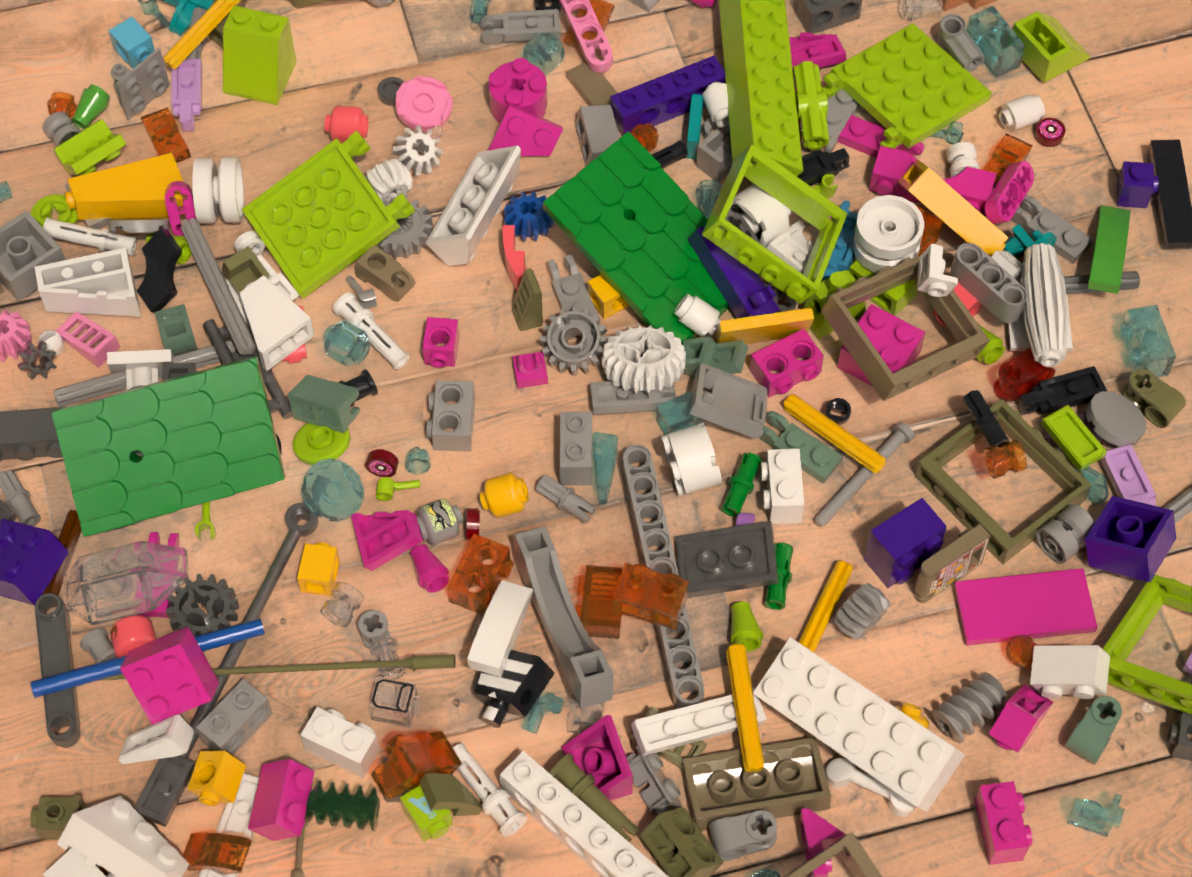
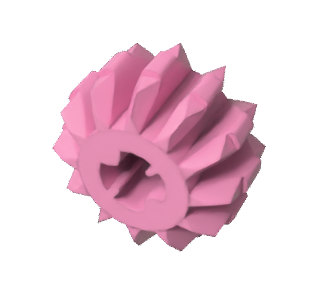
(13, 334)

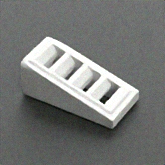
(158, 741)

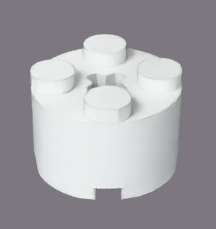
(762, 212)
(691, 459)

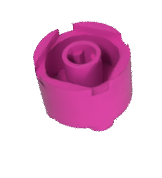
(517, 84)

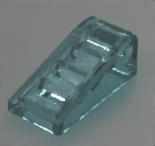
(605, 456)

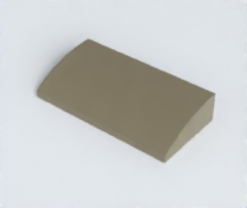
(788, 782)

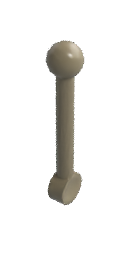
(297, 872)

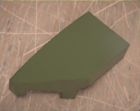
(447, 792)

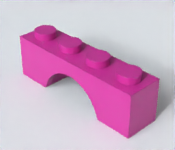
(892, 164)

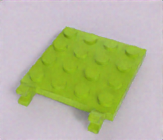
(908, 86)
(324, 215)

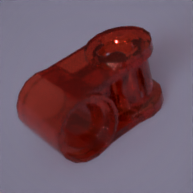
(1019, 376)

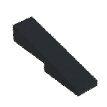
(1173, 194)

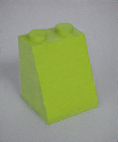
(257, 55)

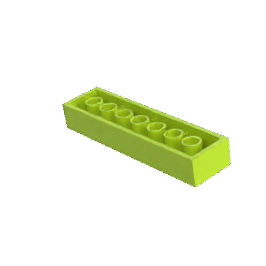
(760, 80)

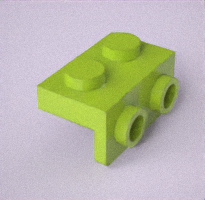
(89, 147)

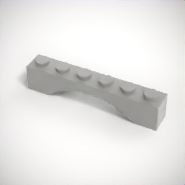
(577, 653)

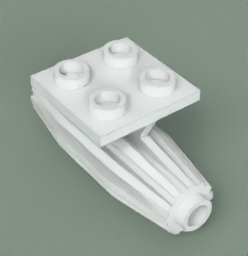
(1045, 317)

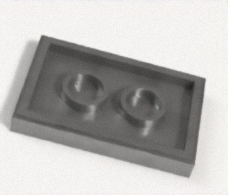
(728, 559)

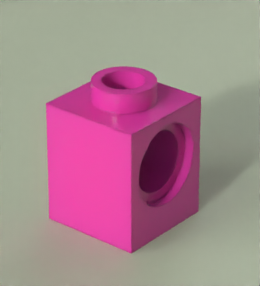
(441, 331)

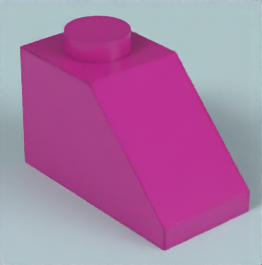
(1020, 718)

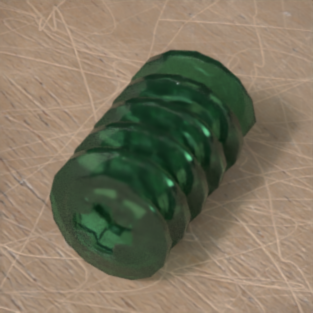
(343, 806)

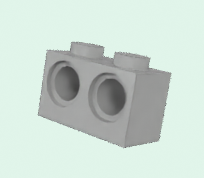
(456, 415)
(576, 448)
(235, 719)

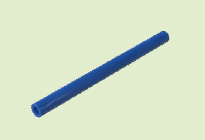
(112, 667)

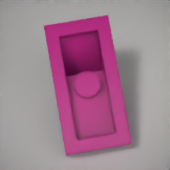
(816, 836)

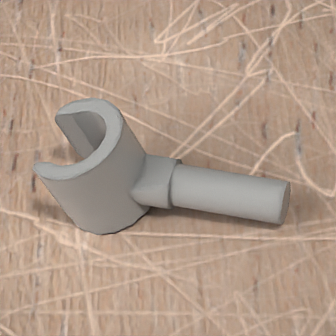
(365, 298)

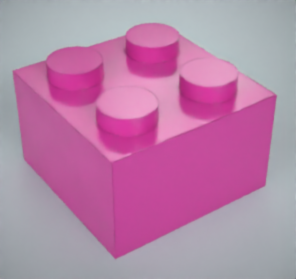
(892, 338)
(170, 675)

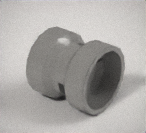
(59, 127)

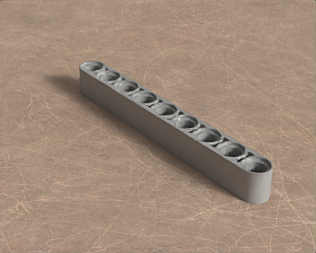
(664, 562)

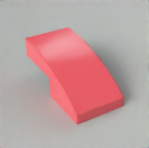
(513, 259)

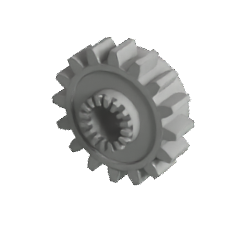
(411, 235)
(569, 325)

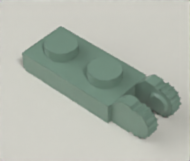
(815, 456)

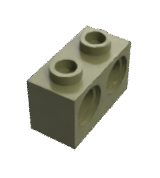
(681, 845)

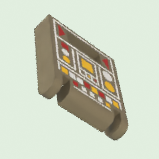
(951, 563)

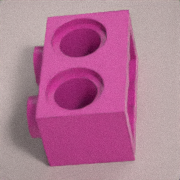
(782, 358)

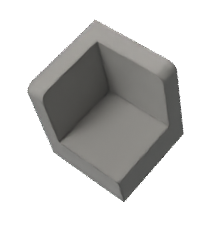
(713, 158)

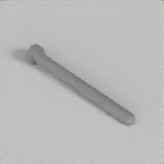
(902, 434)

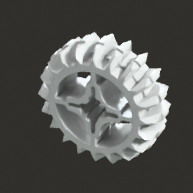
(643, 359)

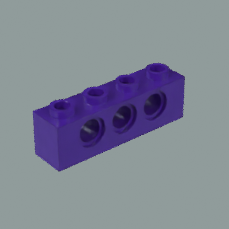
(664, 96)

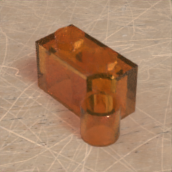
(411, 758)

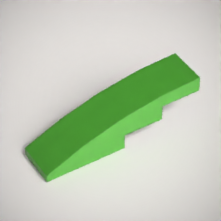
(1109, 249)

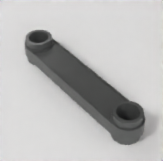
(57, 658)

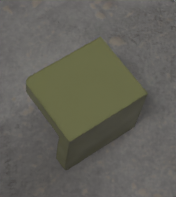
(243, 269)

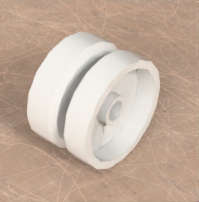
(218, 190)
(887, 232)

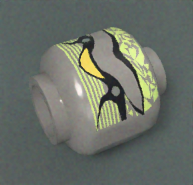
(439, 521)

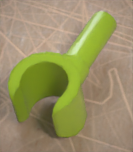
(824, 188)
(387, 486)
(205, 522)

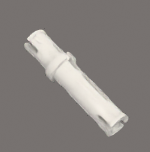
(88, 236)

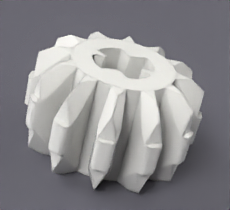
(424, 145)
(390, 179)

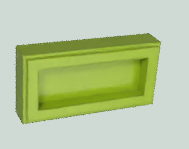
(1073, 437)

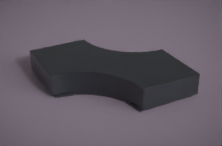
(158, 283)

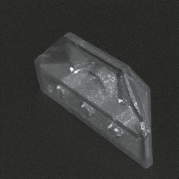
(124, 581)

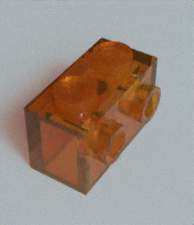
(650, 595)

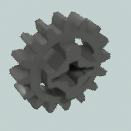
(212, 597)

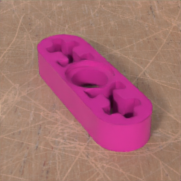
(1009, 192)

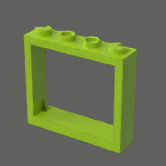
(796, 196)
(1139, 679)

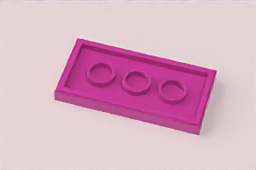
(1025, 605)

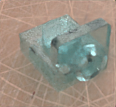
(1094, 818)

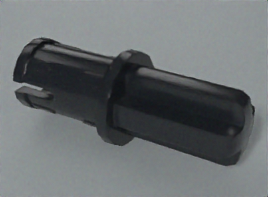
(985, 419)

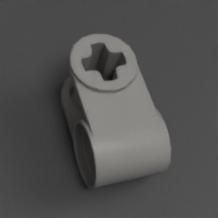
(738, 834)

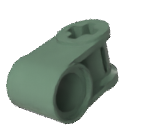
(1094, 732)

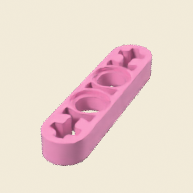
(588, 23)

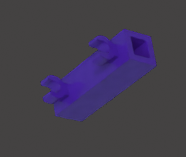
(736, 282)

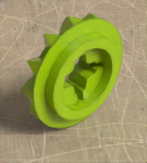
(44, 209)

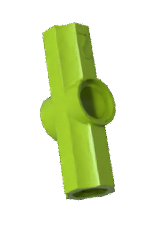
(811, 105)

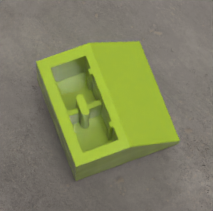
(1048, 46)

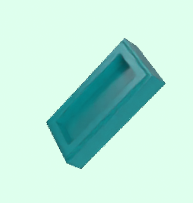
(694, 125)

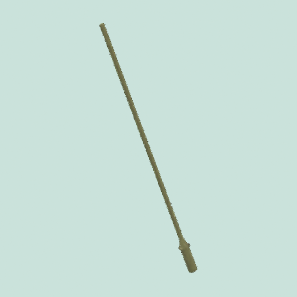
(413, 663)

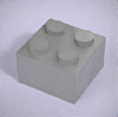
(23, 248)

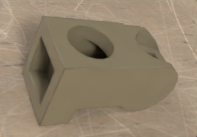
(384, 273)

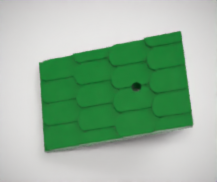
(636, 233)
(168, 445)

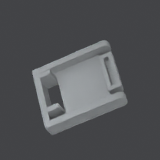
(730, 403)

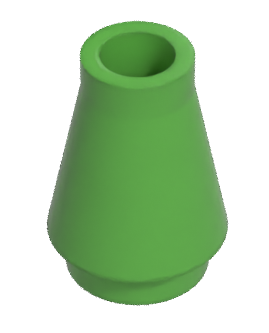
(91, 104)

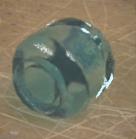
(544, 52)
(346, 343)

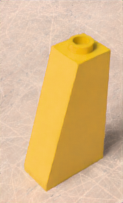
(125, 190)
(952, 208)

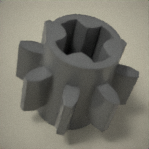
(28, 357)

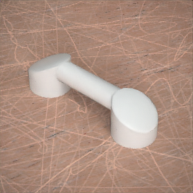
(842, 772)

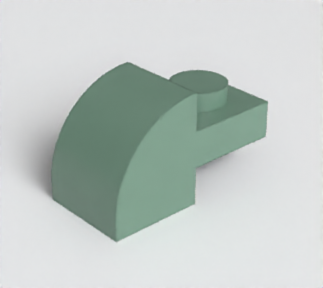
(175, 329)
(723, 356)

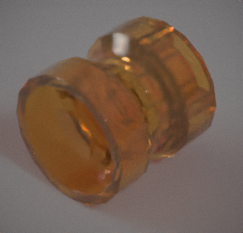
(1005, 459)

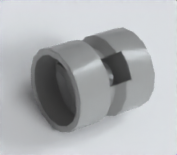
(1066, 534)

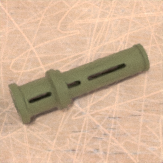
(583, 788)

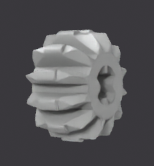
(862, 611)

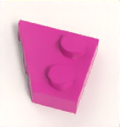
(820, 49)
(527, 130)
(385, 535)

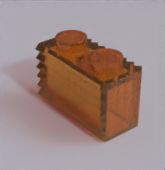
(597, 604)

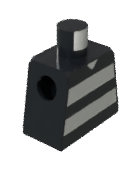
(516, 690)

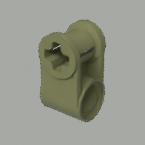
(1155, 398)

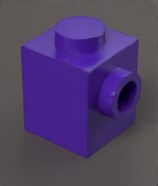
(1136, 184)

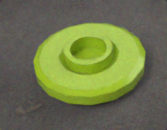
(319, 443)

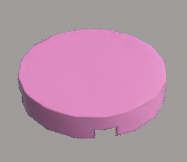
(423, 103)

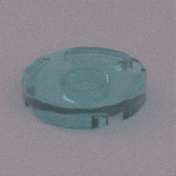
(332, 490)

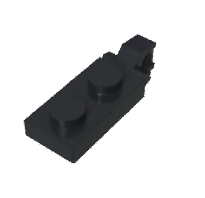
(822, 163)
(1063, 390)

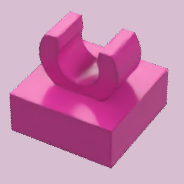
(530, 370)

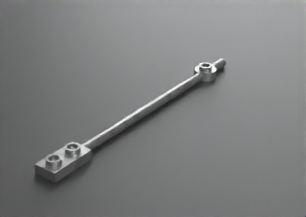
(173, 773)

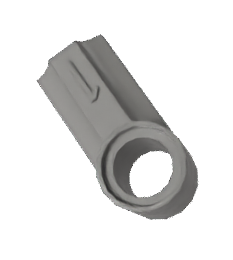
(957, 41)

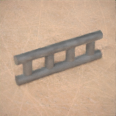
(217, 338)

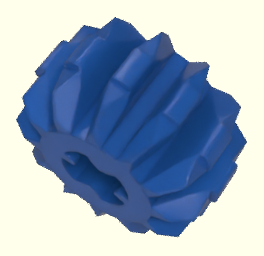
(528, 216)

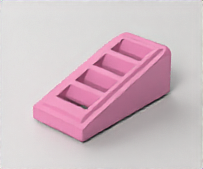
(97, 355)

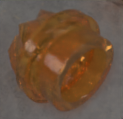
(62, 102)
(646, 135)
(1020, 650)

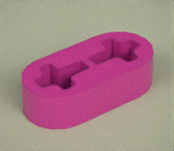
(172, 205)

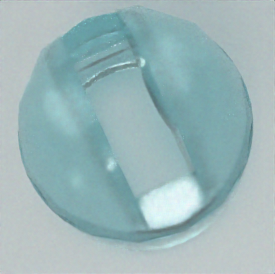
(422, 460)

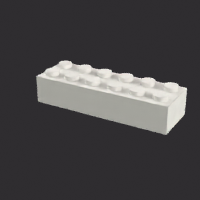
(859, 724)

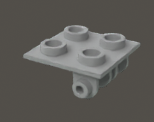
(140, 84)

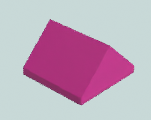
(602, 755)

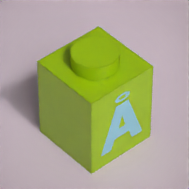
(425, 821)

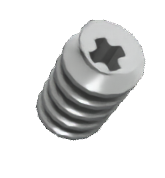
(969, 705)

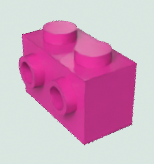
(281, 800)
(1002, 822)

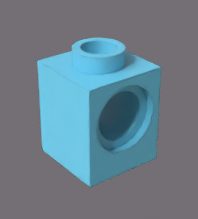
(131, 42)

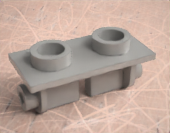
(661, 791)

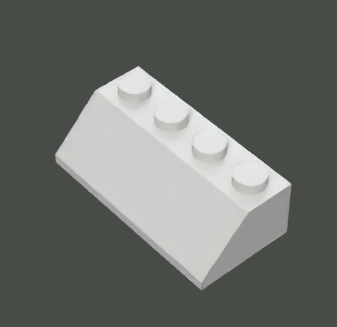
(474, 205)

